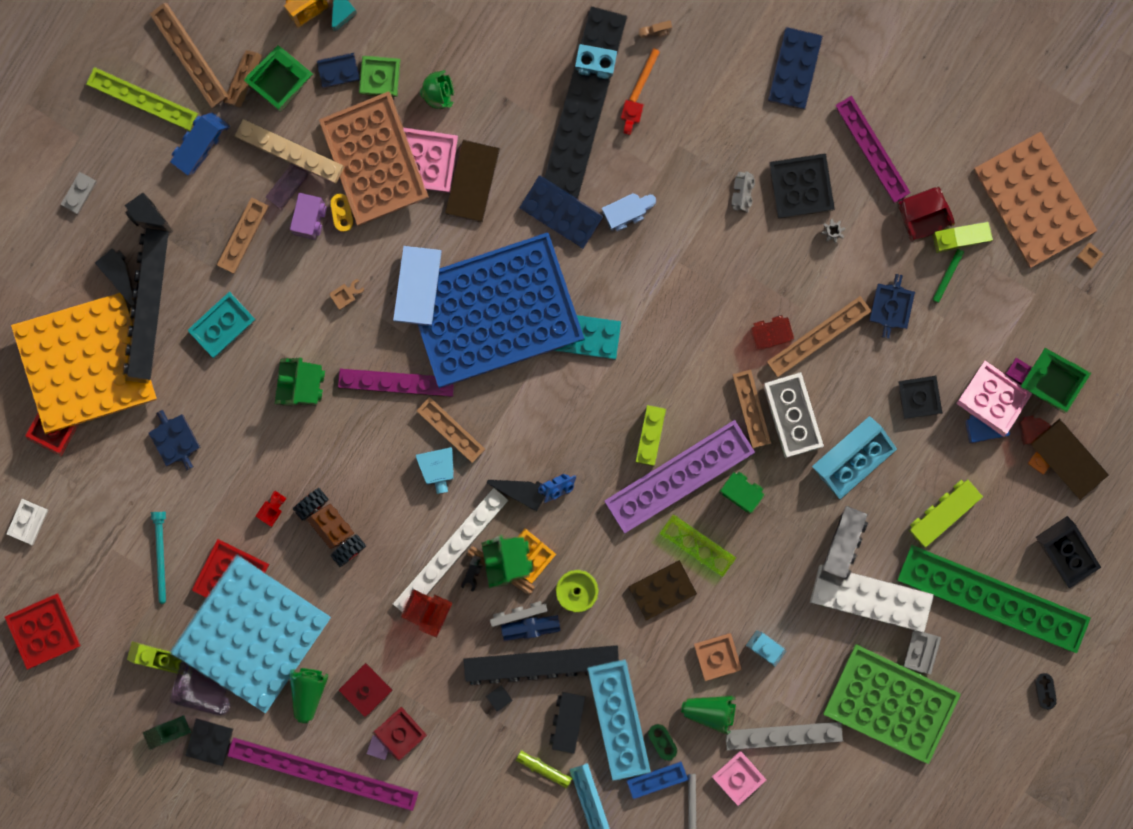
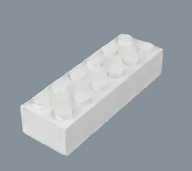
(875, 600)

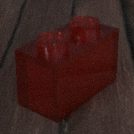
(771, 333)

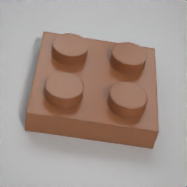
(717, 657)

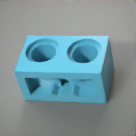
(596, 55)

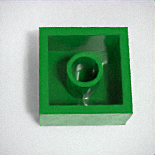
(742, 492)

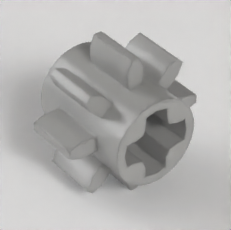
(834, 237)

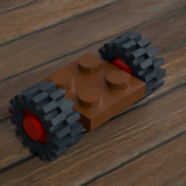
(329, 526)

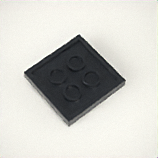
(801, 186)

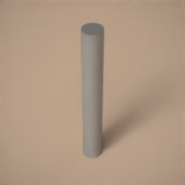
(692, 800)

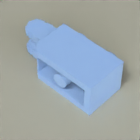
(627, 210)

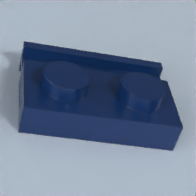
(338, 70)

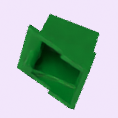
(278, 78)
(1055, 380)
(299, 382)
(506, 560)

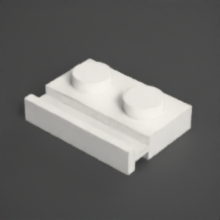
(27, 522)

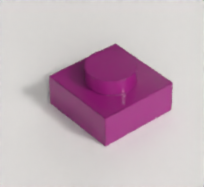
(1018, 370)

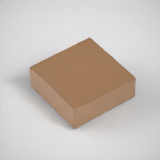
(1089, 255)

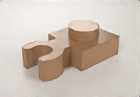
(660, 29)
(344, 296)

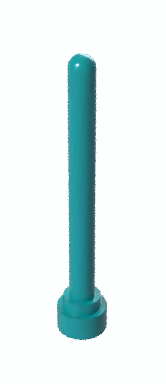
(158, 520)

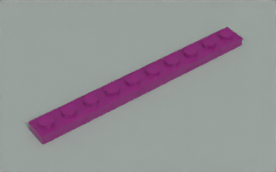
(323, 774)

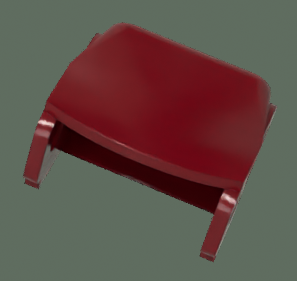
(925, 213)

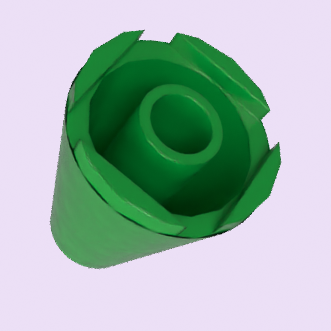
(306, 692)
(711, 712)

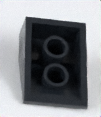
(1068, 551)

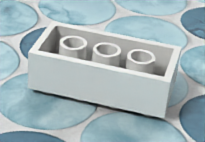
(793, 415)

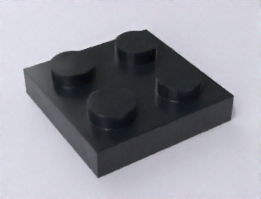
(920, 397)
(209, 742)

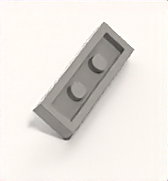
(518, 613)

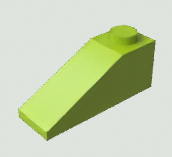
(962, 237)

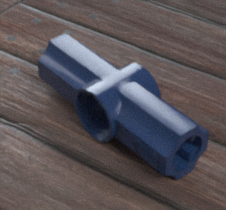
(530, 628)

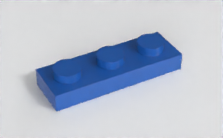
(657, 780)

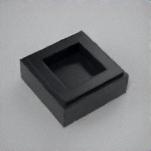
(499, 698)

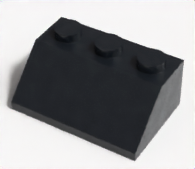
(144, 213)

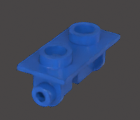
(558, 487)

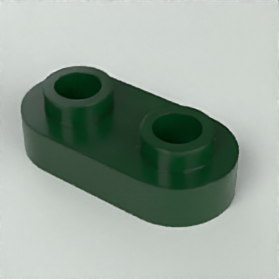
(663, 741)

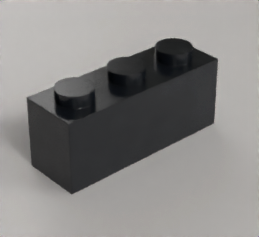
(567, 722)

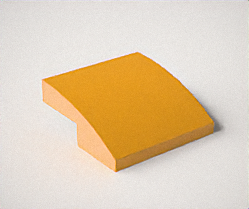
(539, 554)

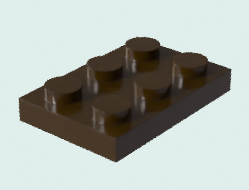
(662, 590)

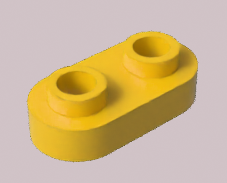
(341, 213)

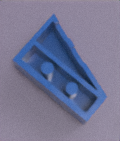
(198, 142)

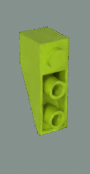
(153, 657)

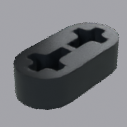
(1041, 692)

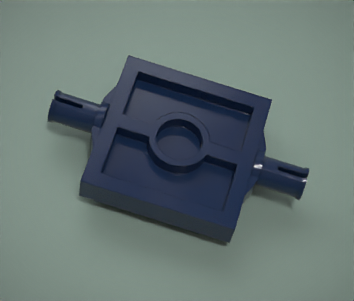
(892, 306)
(174, 440)

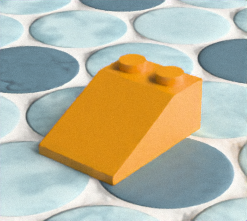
(304, 10)

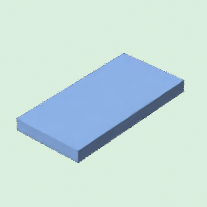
(417, 285)

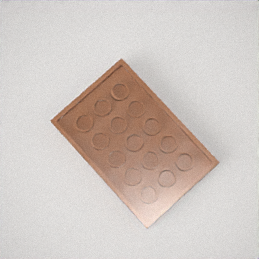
(376, 158)
(1035, 199)

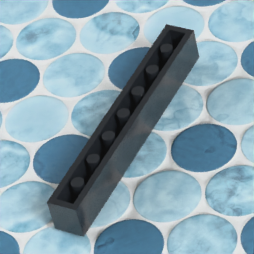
(146, 306)
(537, 663)

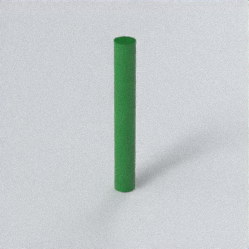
(948, 275)

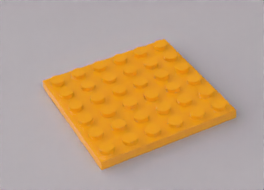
(78, 363)

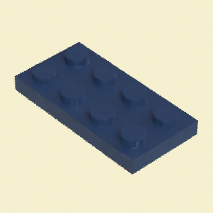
(795, 68)
(561, 211)

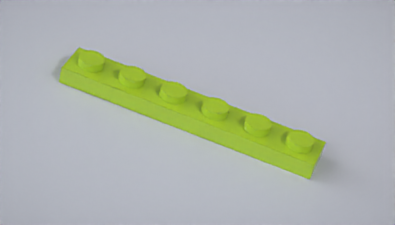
(142, 99)

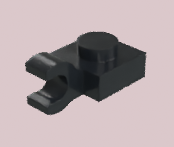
(473, 570)

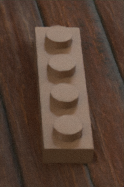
(243, 235)
(751, 409)
(451, 430)

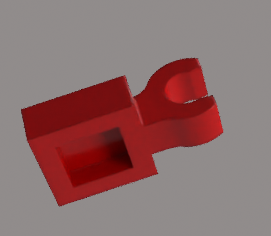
(631, 114)
(270, 511)

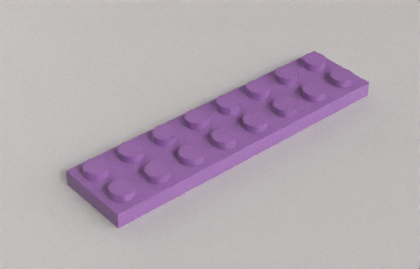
(679, 476)

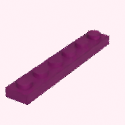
(872, 149)
(392, 382)

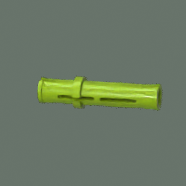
(543, 769)

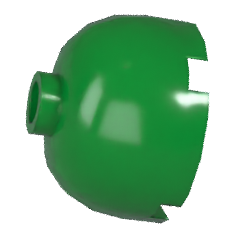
(437, 90)

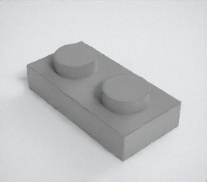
(78, 193)

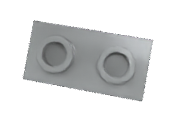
(745, 183)

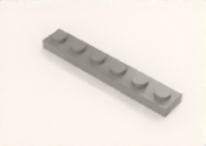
(784, 735)

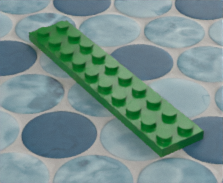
(994, 599)

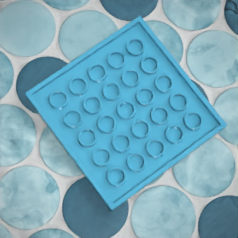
(250, 634)

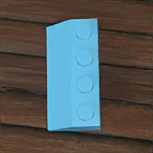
(854, 457)

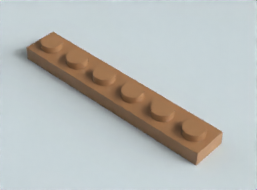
(189, 55)
(818, 336)

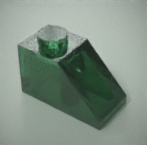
(166, 732)

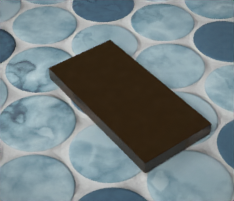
(472, 181)
(1069, 459)

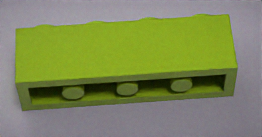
(942, 516)

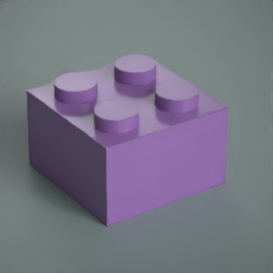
(307, 216)

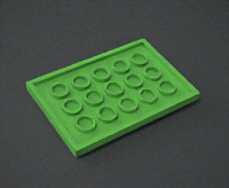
(891, 704)

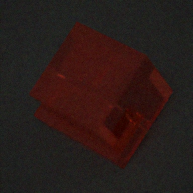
(426, 612)

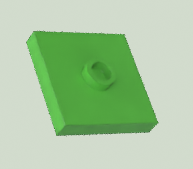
(379, 76)

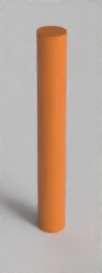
(644, 75)

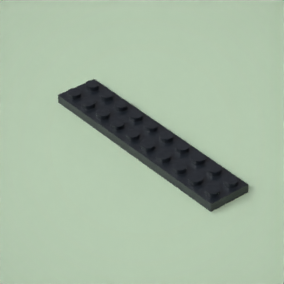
(583, 105)

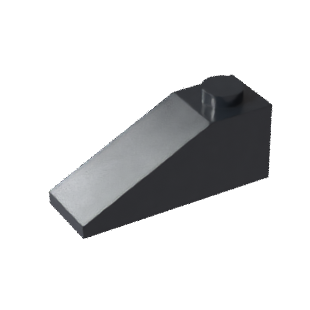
(117, 271)
(522, 491)

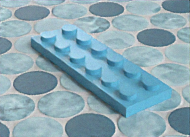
(619, 719)

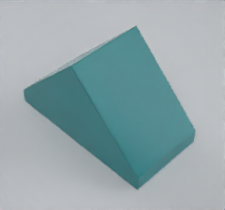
(342, 13)

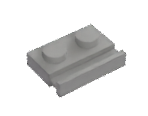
(922, 651)

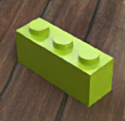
(650, 435)

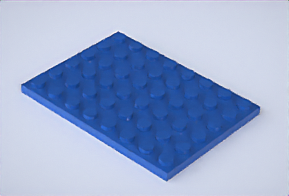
(499, 311)

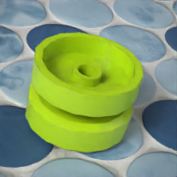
(588, 593)

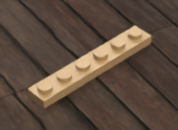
(289, 151)

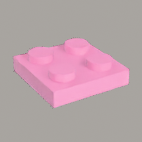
(739, 778)

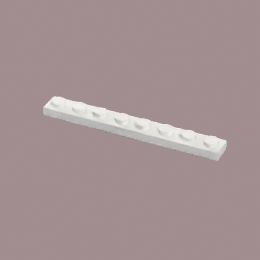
(454, 547)

